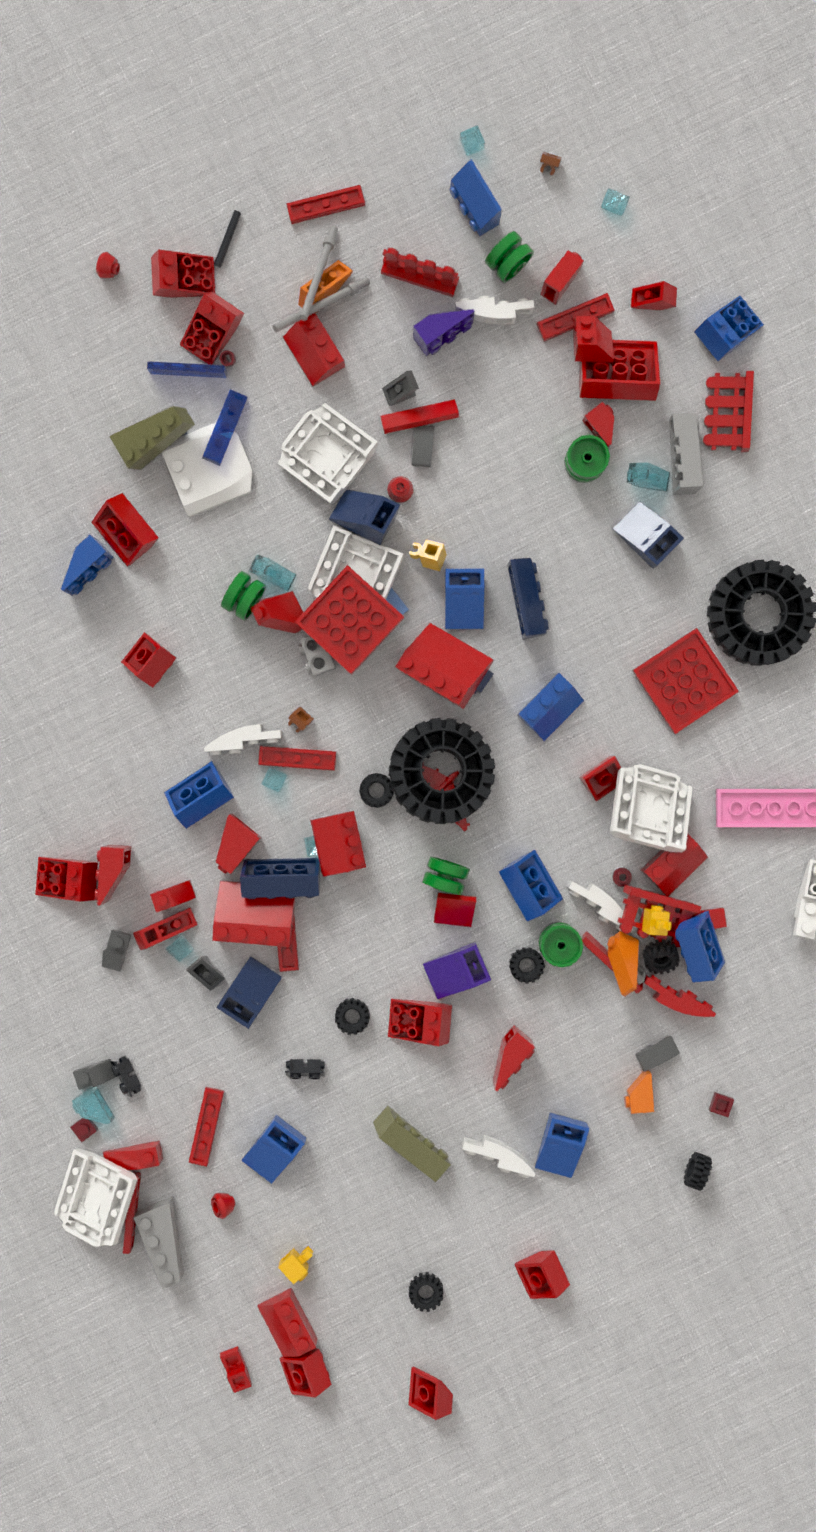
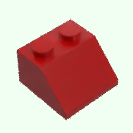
(592, 340)
(148, 660)
(542, 1275)
(306, 1373)

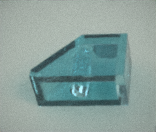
(648, 476)
(272, 572)
(93, 1106)

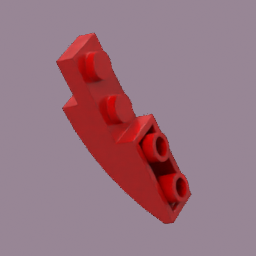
(682, 1002)

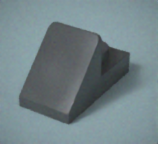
(401, 388)
(116, 950)
(205, 973)
(94, 1074)

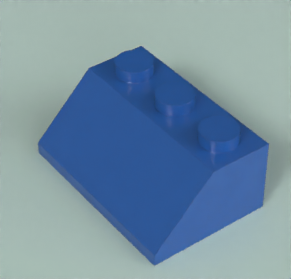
(475, 199)
(551, 706)
(198, 795)
(531, 885)
(700, 947)

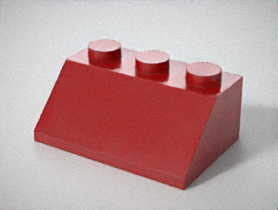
(314, 349)
(124, 529)
(338, 843)
(671, 869)
(288, 1324)

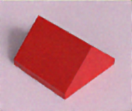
(601, 778)

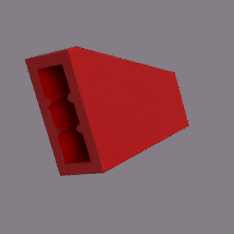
(561, 276)
(279, 612)
(235, 844)

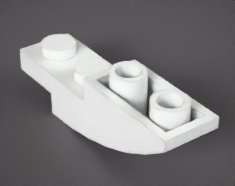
(489, 313)
(236, 739)
(806, 904)
(607, 908)
(507, 1157)

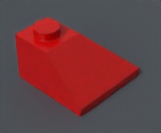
(429, 1395)

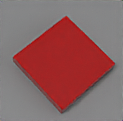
(454, 909)

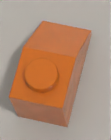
(640, 1094)

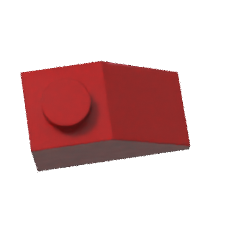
(654, 296)
(601, 422)
(173, 896)

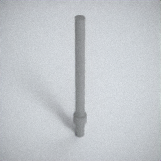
(328, 244)
(351, 289)

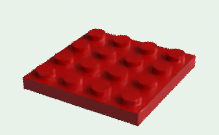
(349, 619)
(685, 681)

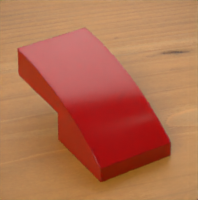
(236, 1369)

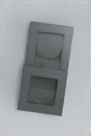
(423, 446)
(657, 1054)

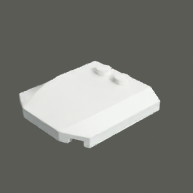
(326, 452)
(201, 482)
(369, 560)
(651, 808)
(95, 1198)

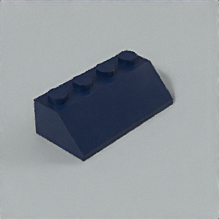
(526, 597)
(280, 878)

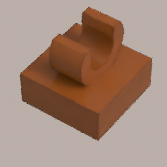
(550, 160)
(300, 719)

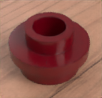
(617, 873)

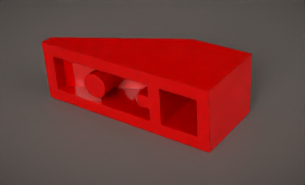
(165, 929)
(136, 1156)

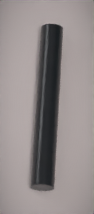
(227, 239)

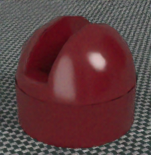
(224, 360)

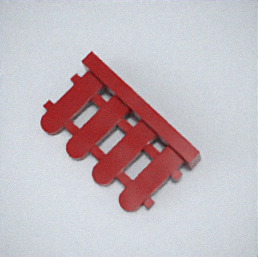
(419, 273)
(730, 402)
(669, 905)

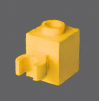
(431, 554)
(656, 921)
(294, 1264)

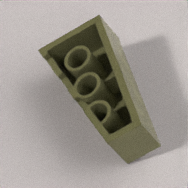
(151, 436)
(411, 1144)

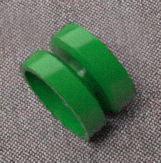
(509, 256)
(591, 448)
(243, 595)
(445, 877)
(549, 940)

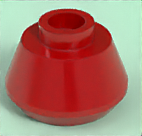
(107, 266)
(404, 493)
(222, 1204)

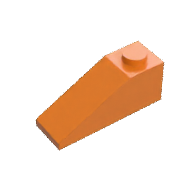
(330, 282)
(624, 960)

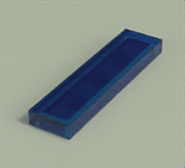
(187, 369)
(224, 427)

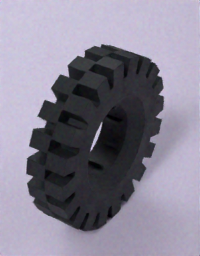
(729, 622)
(422, 799)

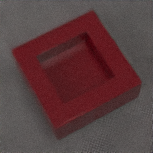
(721, 1104)
(84, 1129)

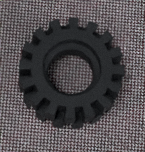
(364, 790)
(663, 964)
(526, 976)
(348, 1027)
(697, 1171)
(426, 1303)

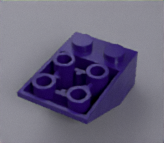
(441, 329)
(457, 971)

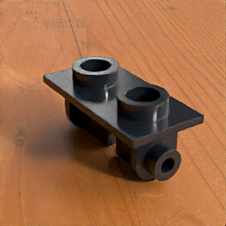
(312, 1070)
(128, 1083)

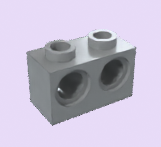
(312, 656)

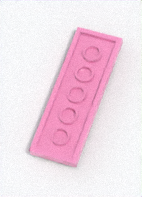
(765, 807)

